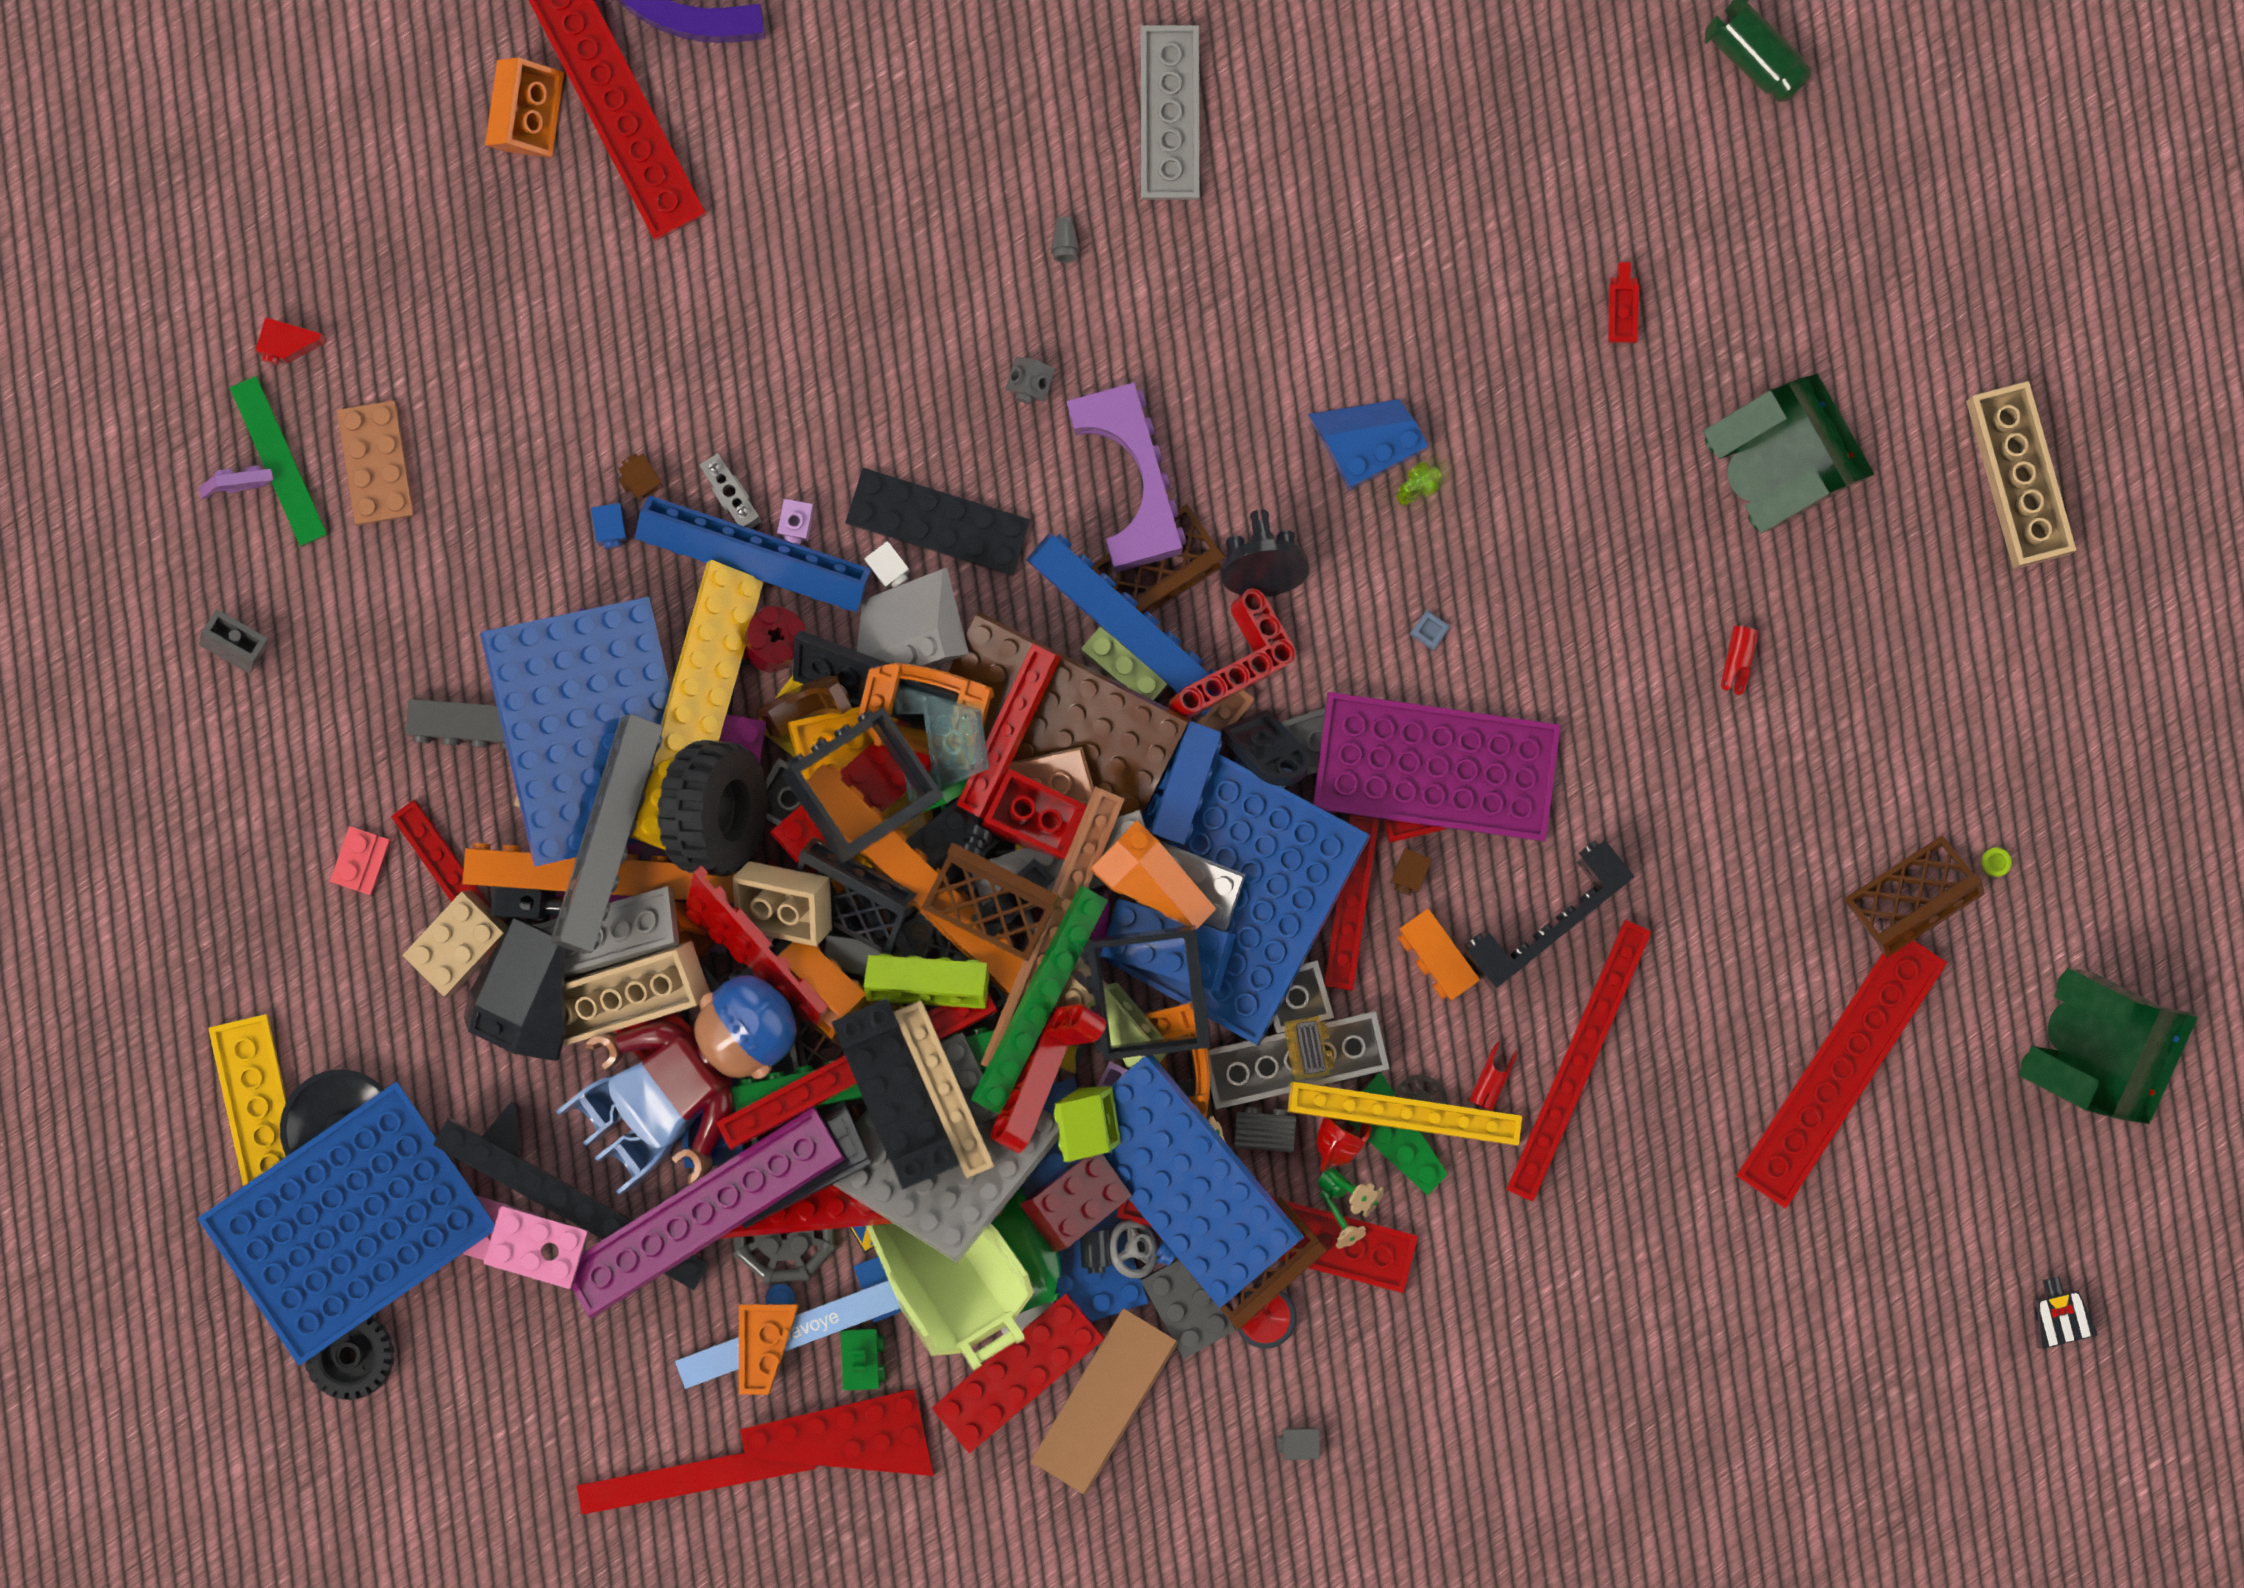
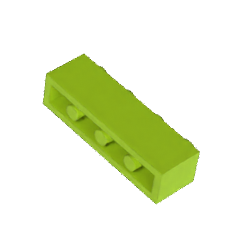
(927, 980)

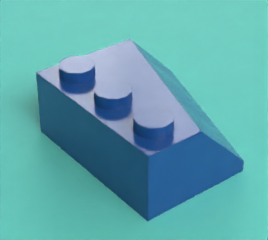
(1368, 439)

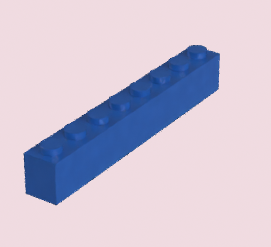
(753, 553)
(1117, 614)

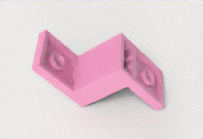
(519, 1242)

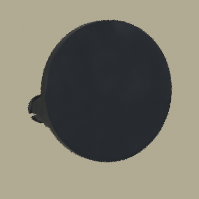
(1265, 562)

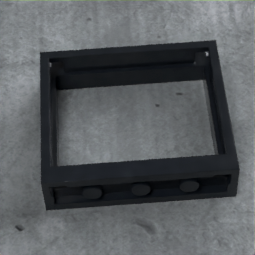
(902, 754)
(1096, 986)

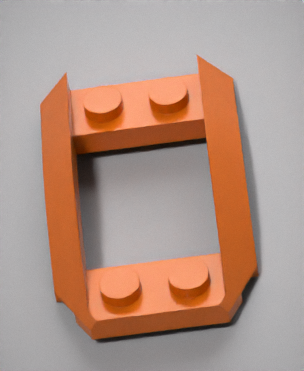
(883, 686)
(1180, 1021)

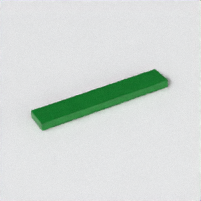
(278, 457)

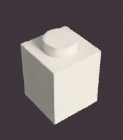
(887, 566)

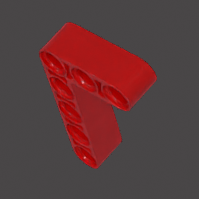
(1242, 670)
(1026, 1101)

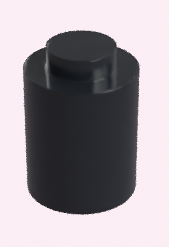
(1095, 1251)

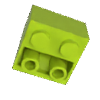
(1087, 1123)

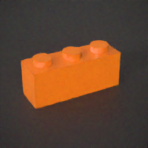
(1437, 956)

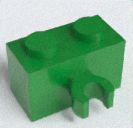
(861, 1359)

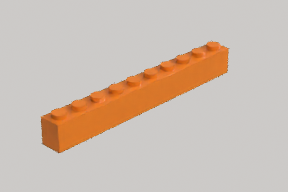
(909, 868)
(636, 876)

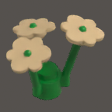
(1363, 1199)

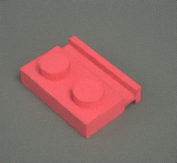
(360, 860)

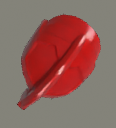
(1339, 1145)

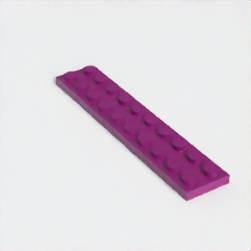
(704, 1212)

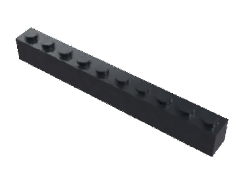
(547, 1190)

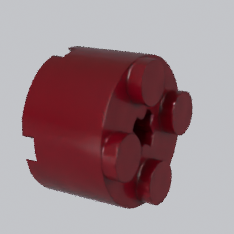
(767, 623)

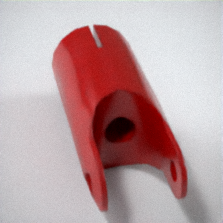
(1739, 658)
(1491, 1082)

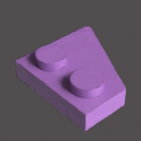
(226, 480)

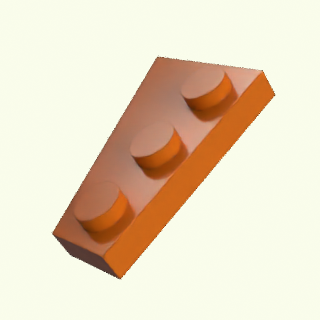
(762, 1342)

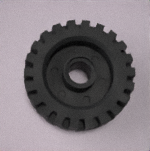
(365, 1374)

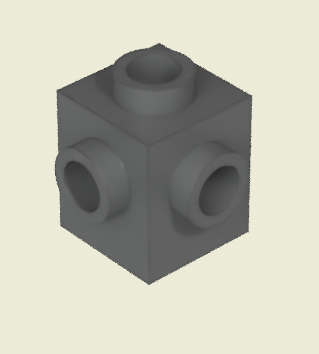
(1029, 380)

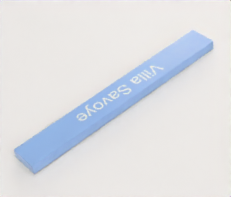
(805, 1329)

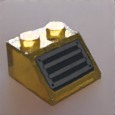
(1307, 1048)

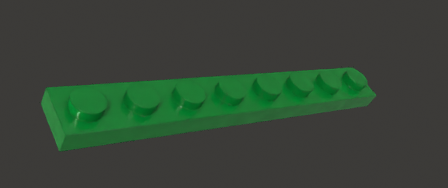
(1039, 1000)

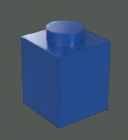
(609, 525)

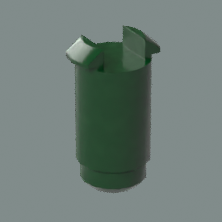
(1759, 51)

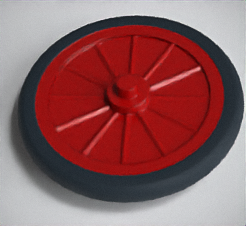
(1271, 1324)

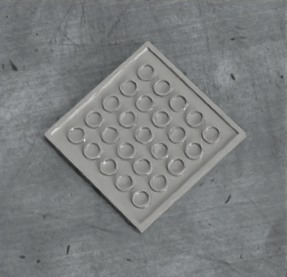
(948, 1208)

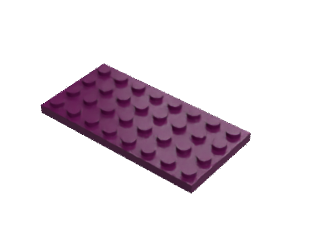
(1436, 766)

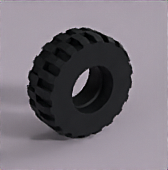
(712, 807)

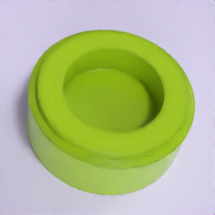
(1996, 862)

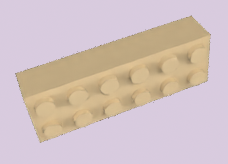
(2021, 475)
(633, 992)

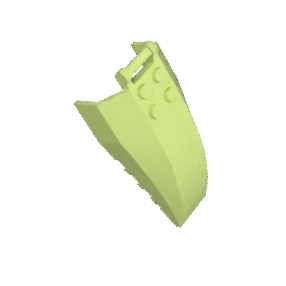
(954, 1302)

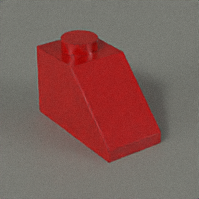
(285, 342)

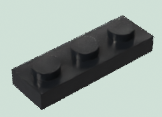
(1033, 872)

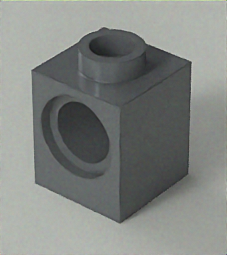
(1299, 1443)

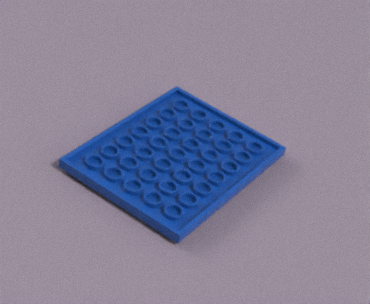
(559, 706)
(1294, 874)
(347, 1223)

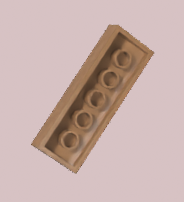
(1104, 1401)

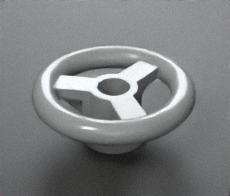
(1138, 1246)

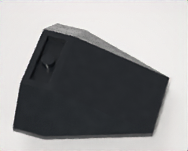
(521, 994)

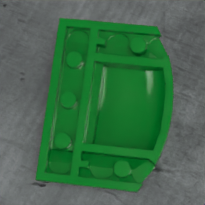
(1030, 1249)

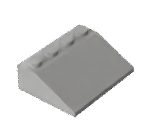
(913, 623)

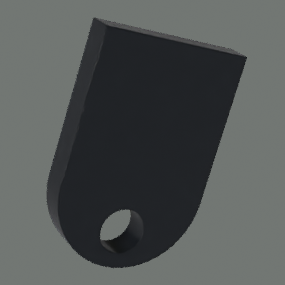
(1267, 748)

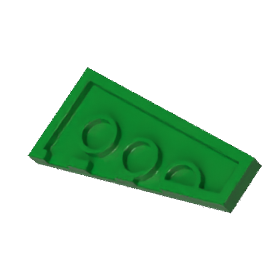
(1404, 1147)

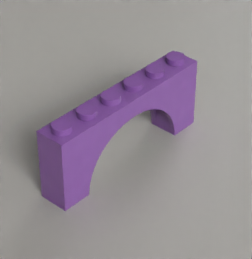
(1120, 417)

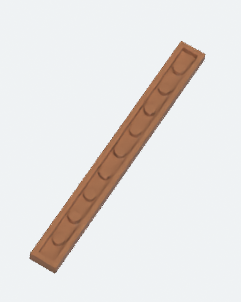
(1075, 872)

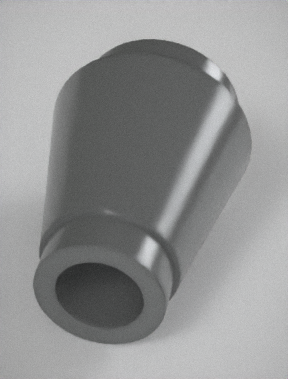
(1064, 242)

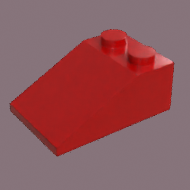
(1034, 816)

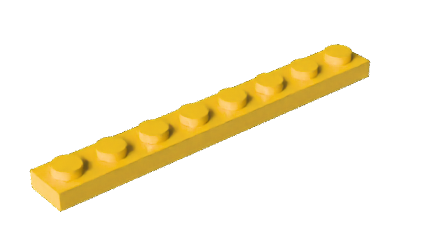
(1404, 1113)

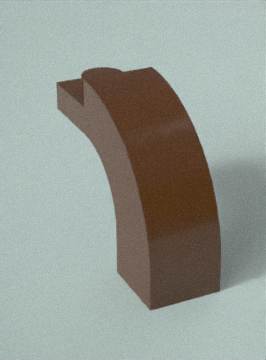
(806, 701)

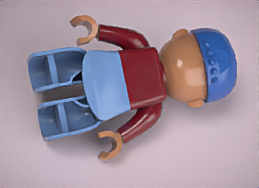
(736, 1034)

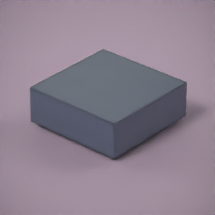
(1430, 630)

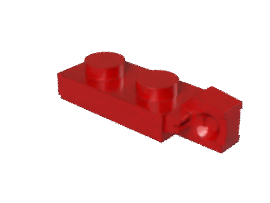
(1623, 306)

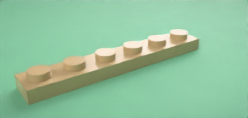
(944, 1089)

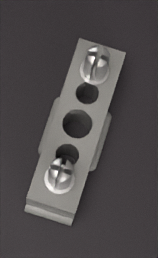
(745, 514)

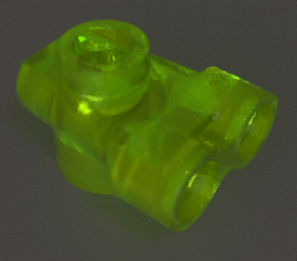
(1421, 481)

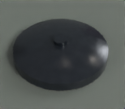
(322, 1103)

